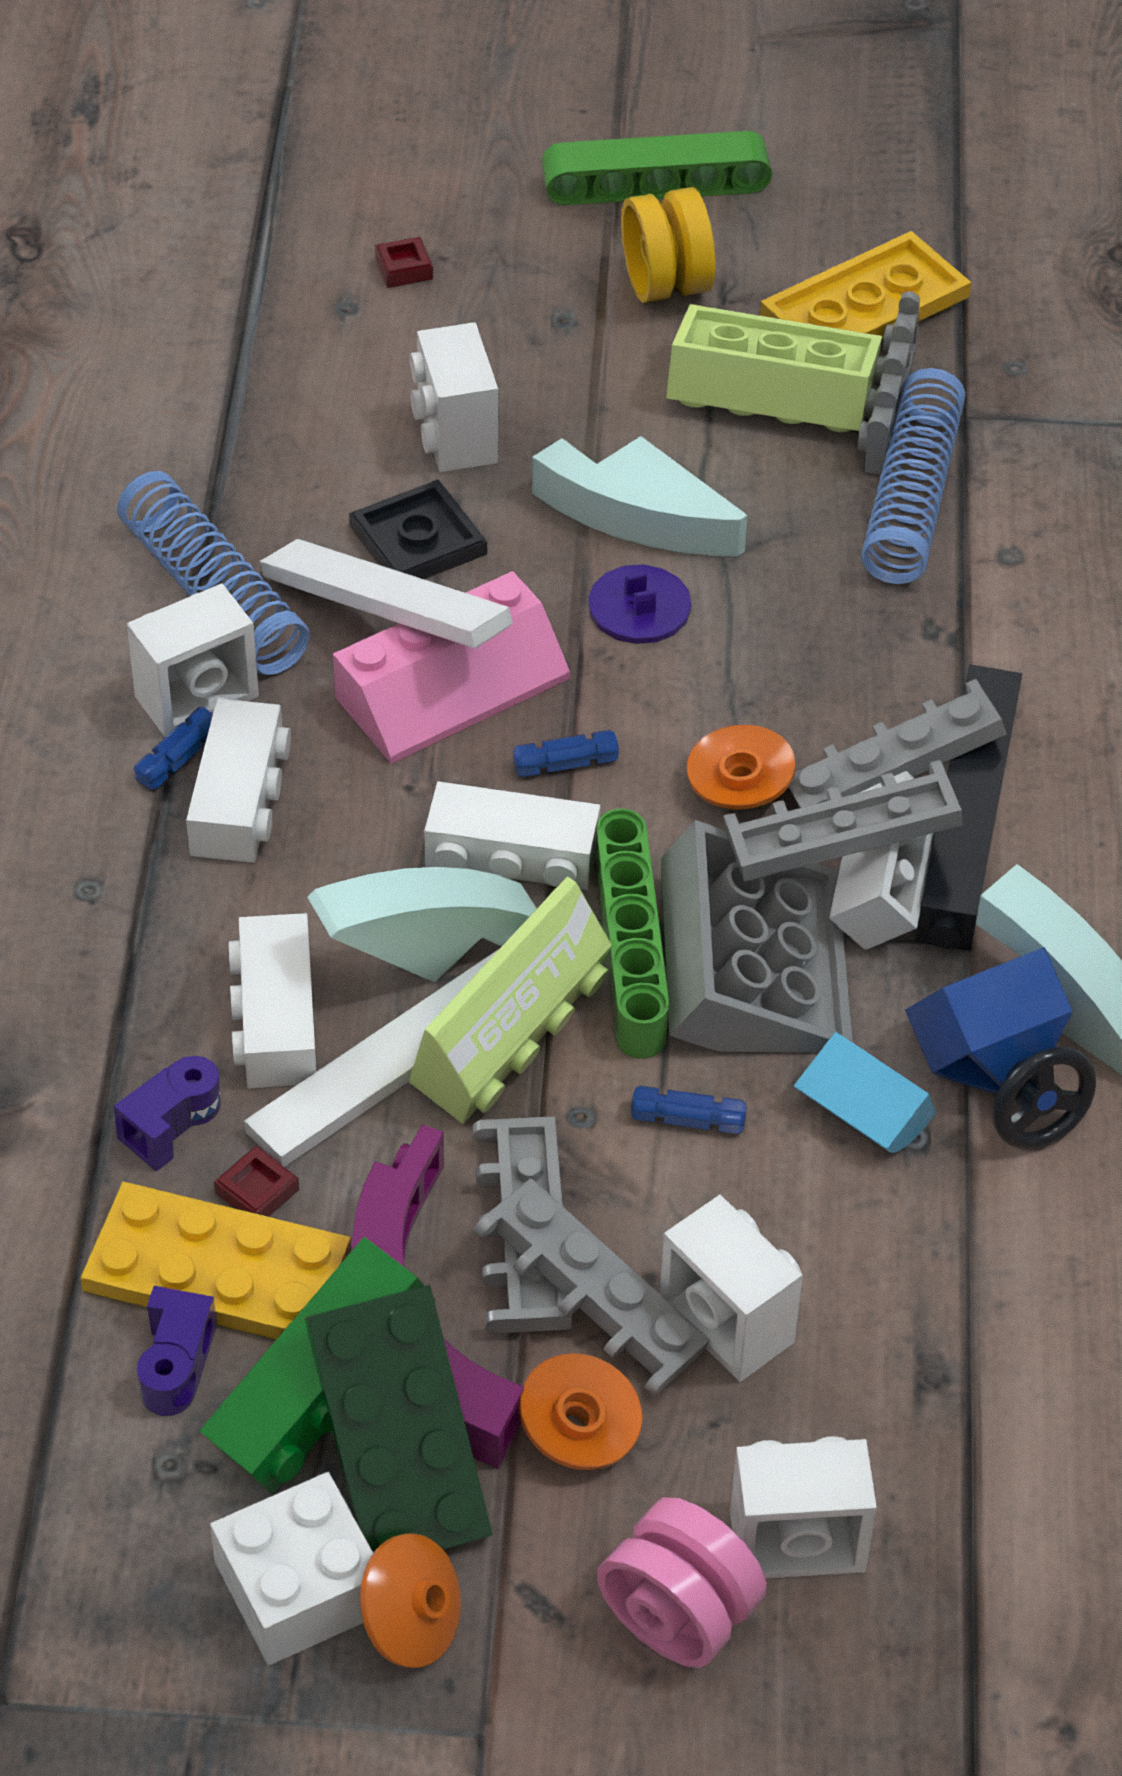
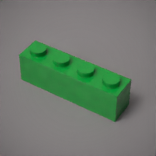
(280, 1403)

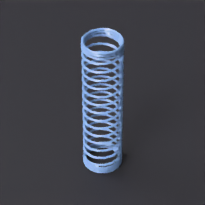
(153, 523)
(893, 533)

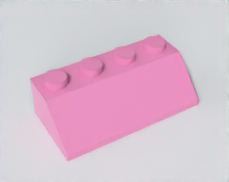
(423, 688)

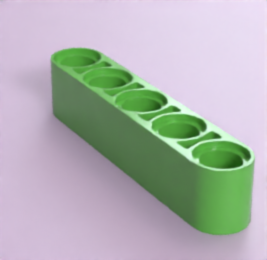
(655, 165)
(633, 930)

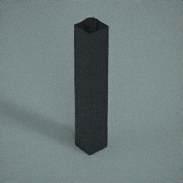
(962, 852)

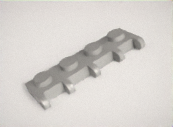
(890, 373)
(910, 747)
(844, 824)
(524, 1151)
(595, 1283)

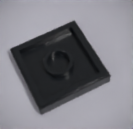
(418, 532)

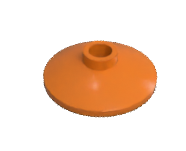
(741, 767)
(590, 1391)
(410, 1600)

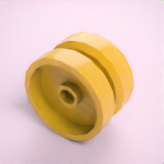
(668, 244)

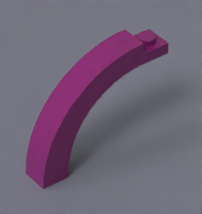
(385, 1217)

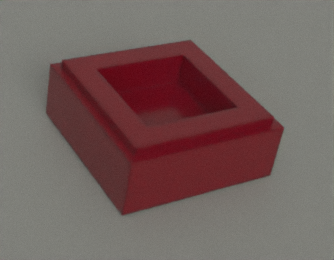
(403, 262)
(256, 1184)

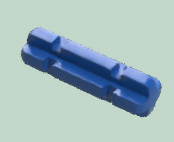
(174, 749)
(565, 753)
(688, 1109)

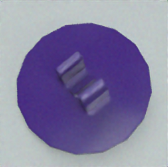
(639, 604)

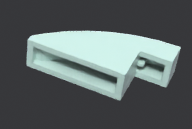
(639, 499)
(422, 915)
(1030, 917)

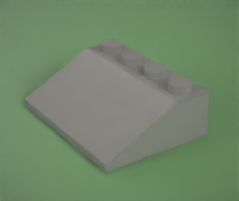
(753, 957)

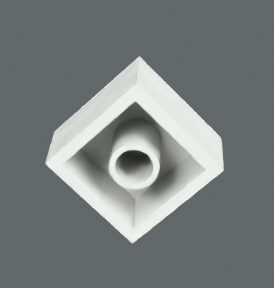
(455, 397)
(192, 657)
(732, 1286)
(805, 1506)
(294, 1566)

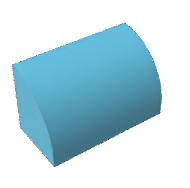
(866, 1094)

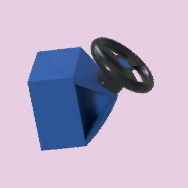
(1001, 1038)

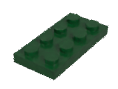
(398, 1420)

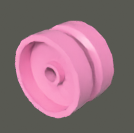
(682, 1582)

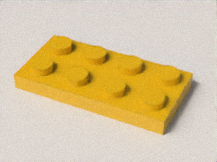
(867, 289)
(249, 1262)

